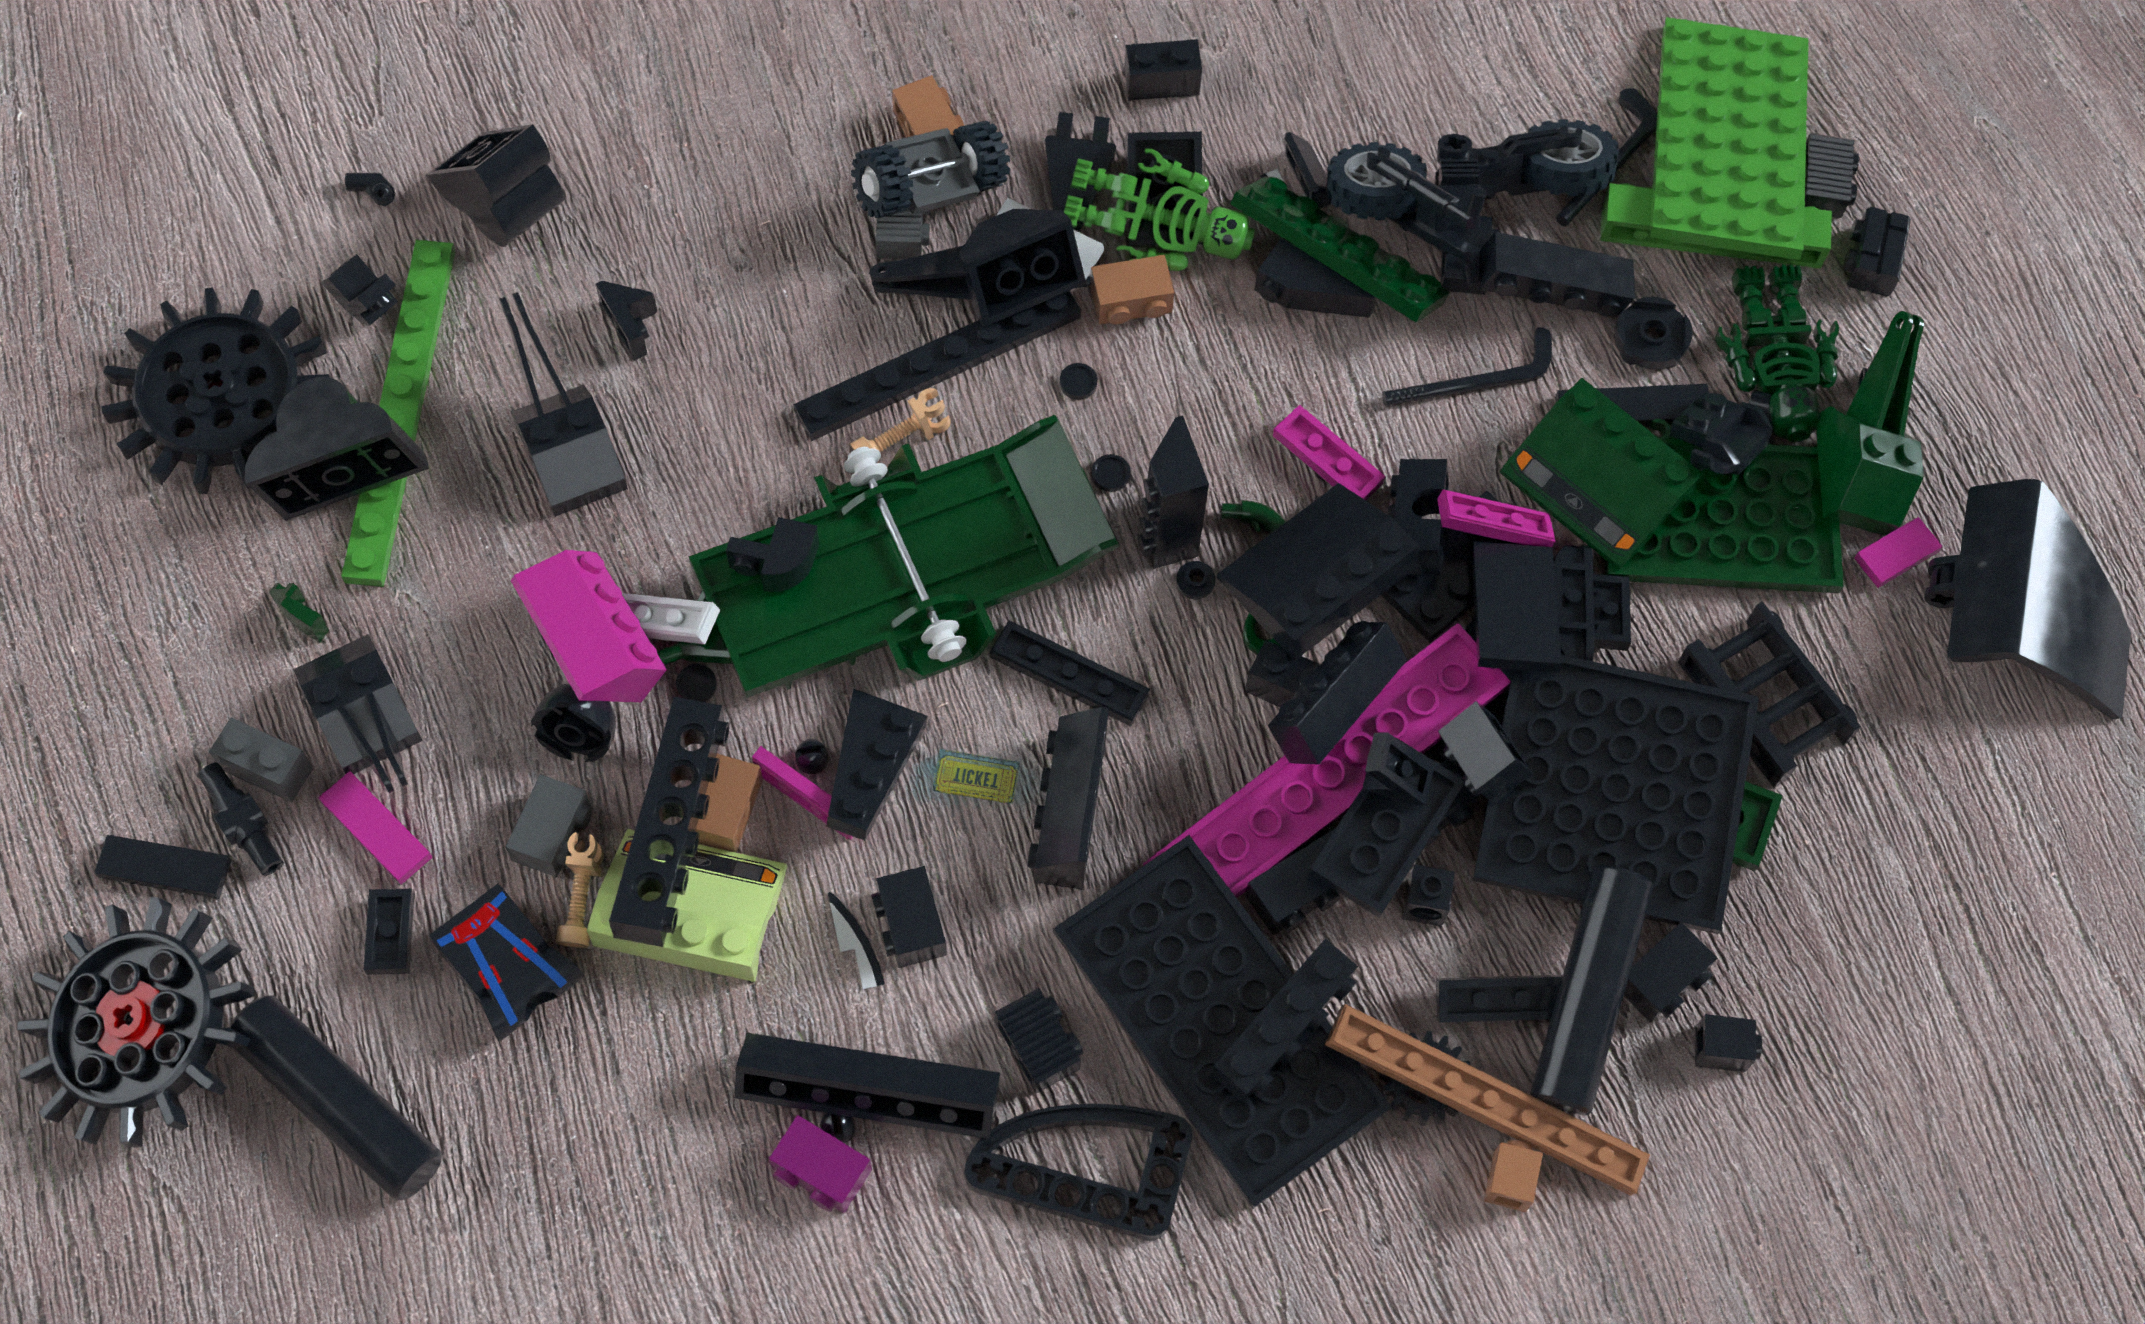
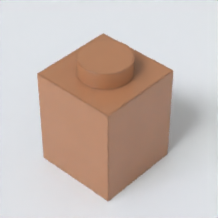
(1513, 1175)

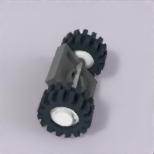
(930, 169)

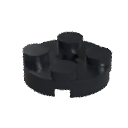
(1645, 351)

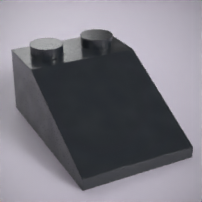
(1173, 146)

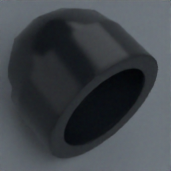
(812, 762)
(847, 1123)

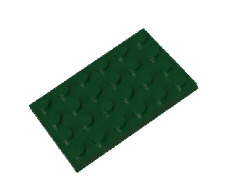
(1747, 529)

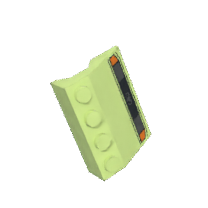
(718, 916)

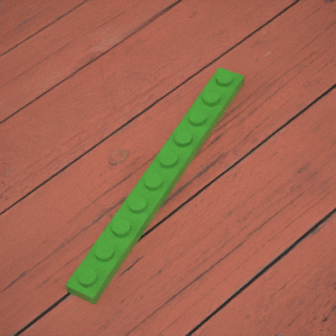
(403, 400)

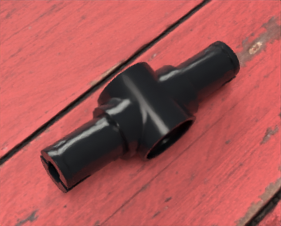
(240, 819)

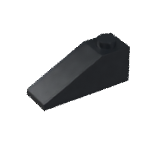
(1306, 284)

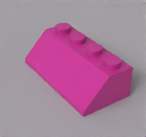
(589, 627)

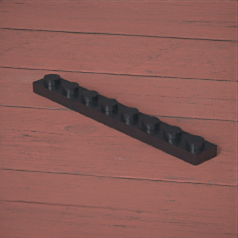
(930, 365)

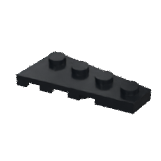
(871, 759)

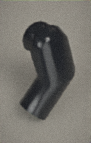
(373, 184)

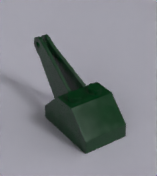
(1863, 453)

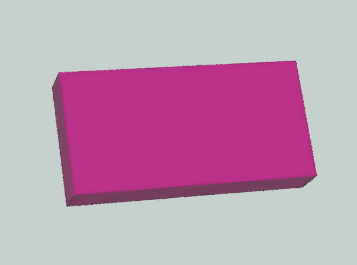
(1898, 552)

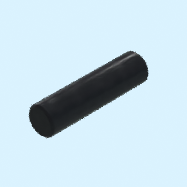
(1592, 989)
(336, 1098)

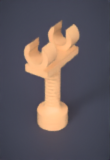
(919, 419)
(582, 865)

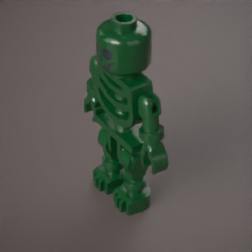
(1789, 368)

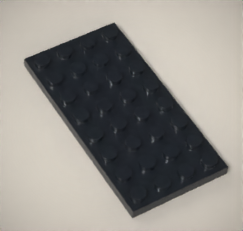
(1184, 982)

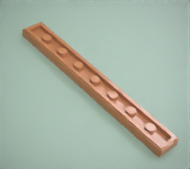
(1487, 1099)

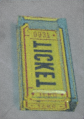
(976, 776)

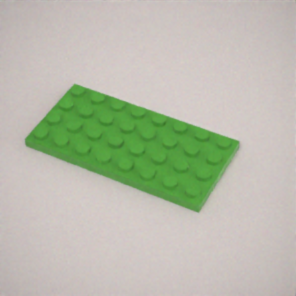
(1731, 139)

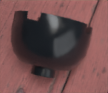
(574, 725)

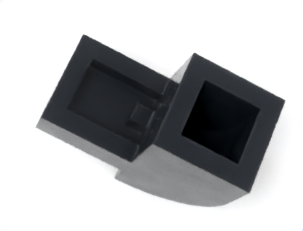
(360, 290)
(783, 561)

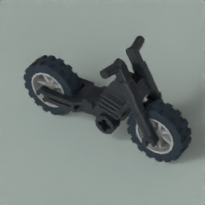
(1392, 181)

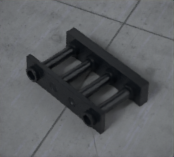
(1770, 755)

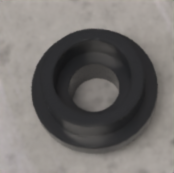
(1192, 589)

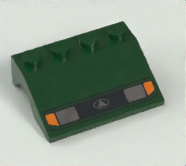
(1601, 473)

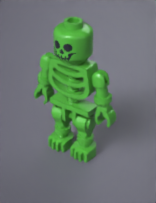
(1221, 231)

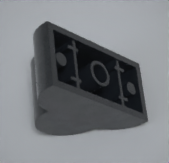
(501, 181)
(328, 450)

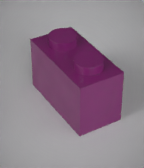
(819, 1165)

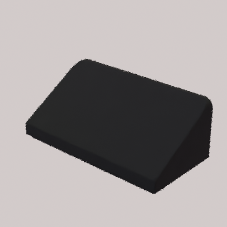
(1307, 169)

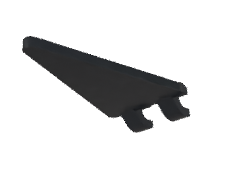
(1062, 157)

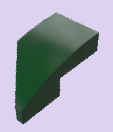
(290, 603)

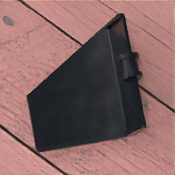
(2033, 594)

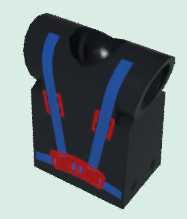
(503, 960)

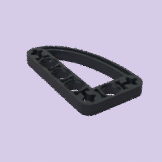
(1089, 1190)

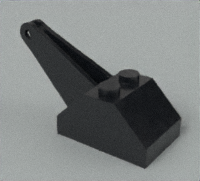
(1001, 268)
(563, 434)
(359, 708)

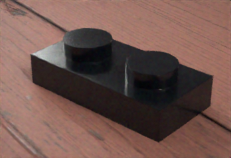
(389, 931)

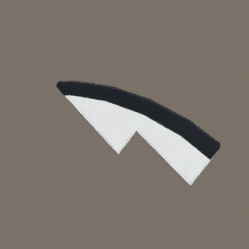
(851, 937)

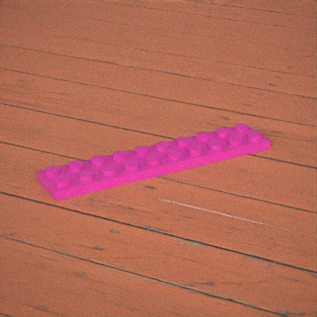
(1299, 801)

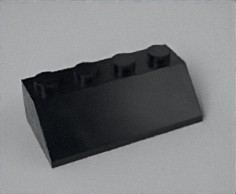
(1173, 500)
(1070, 799)

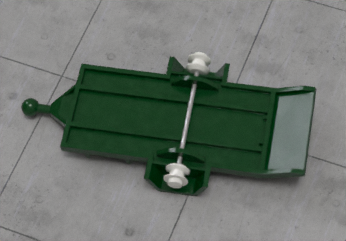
(933, 548)

